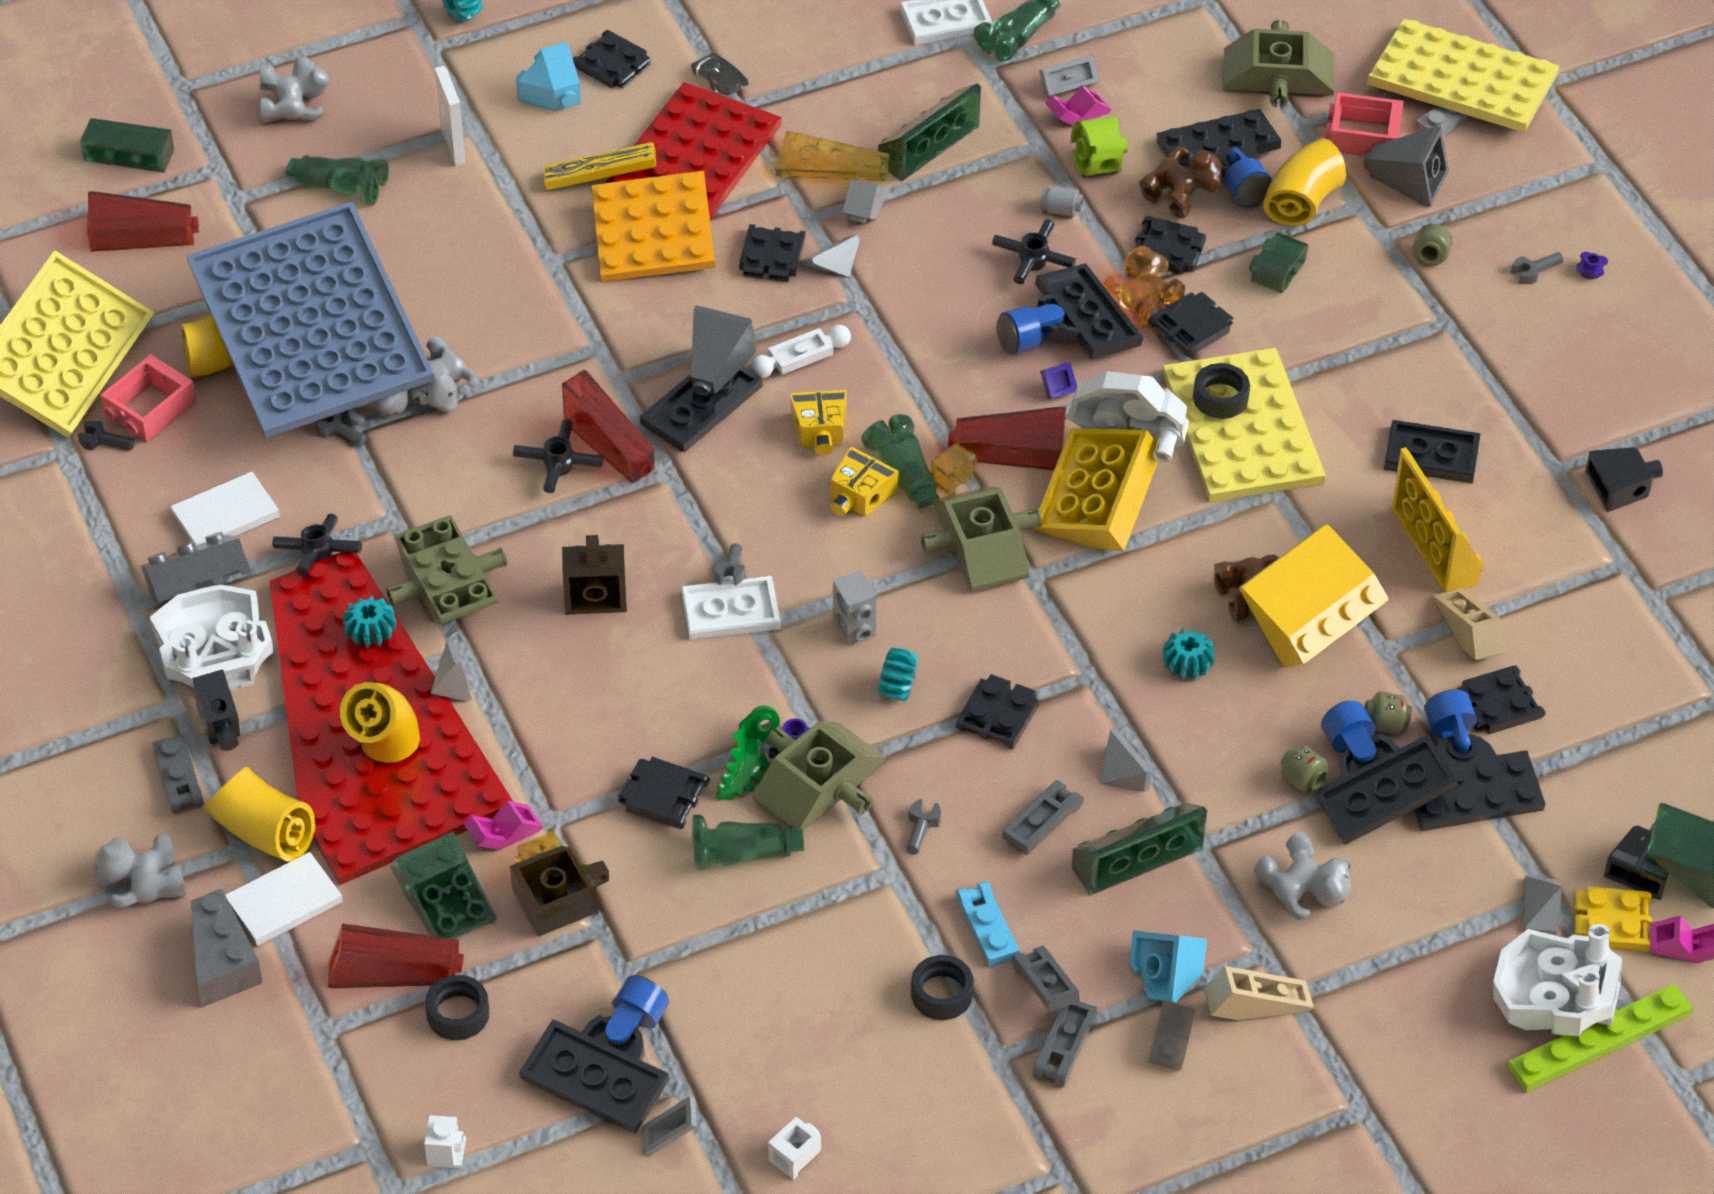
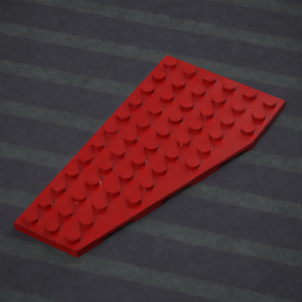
(364, 806)

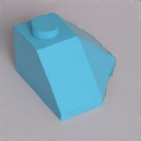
(550, 80)
(1167, 963)

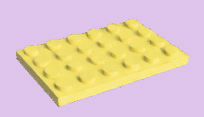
(1463, 75)
(65, 342)
(1262, 446)

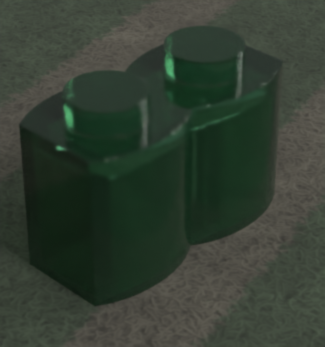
(1278, 262)

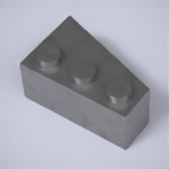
(195, 566)
(221, 950)

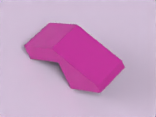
(1081, 106)
(507, 827)
(1678, 940)

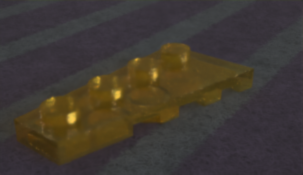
(826, 159)

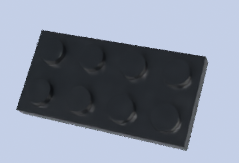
(686, 416)

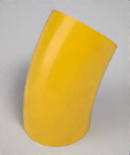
(1304, 183)
(203, 348)
(380, 721)
(263, 816)

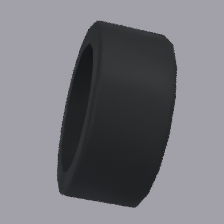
(1221, 374)
(942, 966)
(457, 986)

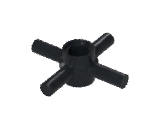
(1033, 251)
(558, 456)
(316, 544)

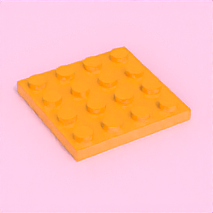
(653, 226)

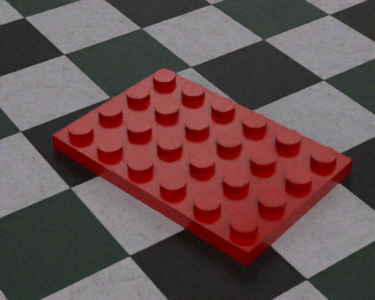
(708, 135)

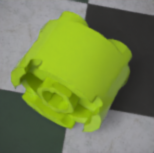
(1098, 146)

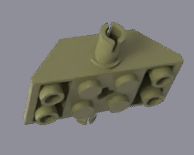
(1279, 63)
(983, 536)
(444, 571)
(816, 773)

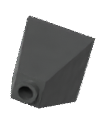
(1411, 164)
(719, 348)

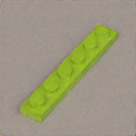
(1599, 1040)

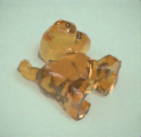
(1146, 287)

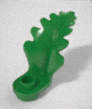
(748, 754)

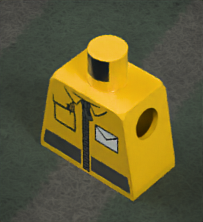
(819, 418)
(861, 484)

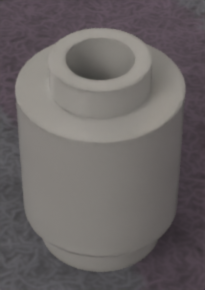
(1061, 201)

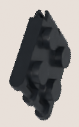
(612, 60)
(1175, 241)
(771, 253)
(1192, 322)
(1501, 700)
(999, 709)
(662, 790)

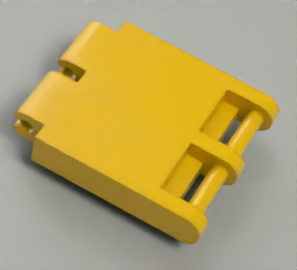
(1619, 912)

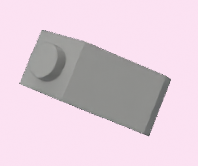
(864, 200)

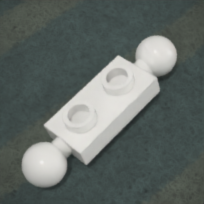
(800, 351)

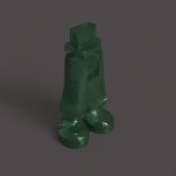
(1014, 28)
(342, 174)
(901, 450)
(741, 842)

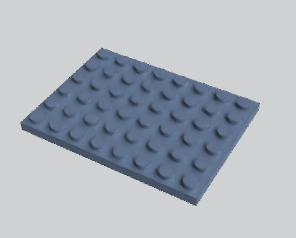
(309, 319)

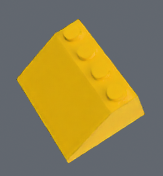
(1098, 487)
(1433, 528)
(1312, 596)

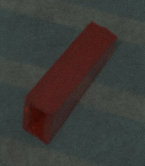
(137, 222)
(606, 427)
(1013, 438)
(390, 958)

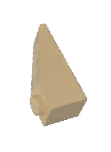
(1471, 624)
(1253, 994)

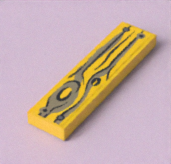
(599, 166)

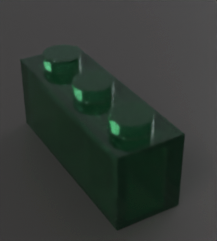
(127, 145)

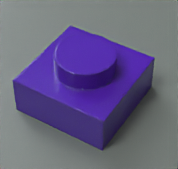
(1059, 380)

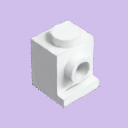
(444, 1143)
(794, 1147)

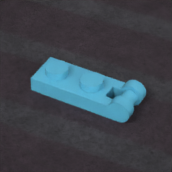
(987, 924)

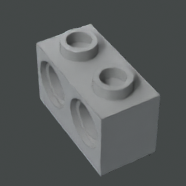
(854, 607)

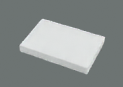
(942, 19)
(450, 115)
(226, 508)
(730, 608)
(283, 898)

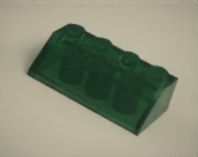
(933, 131)
(1140, 847)

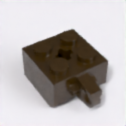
(594, 578)
(557, 888)

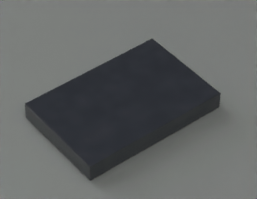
(1436, 449)

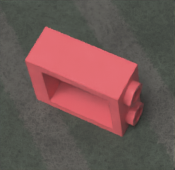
(1362, 109)
(148, 372)

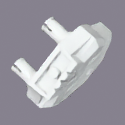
(1131, 403)
(199, 636)
(1558, 981)

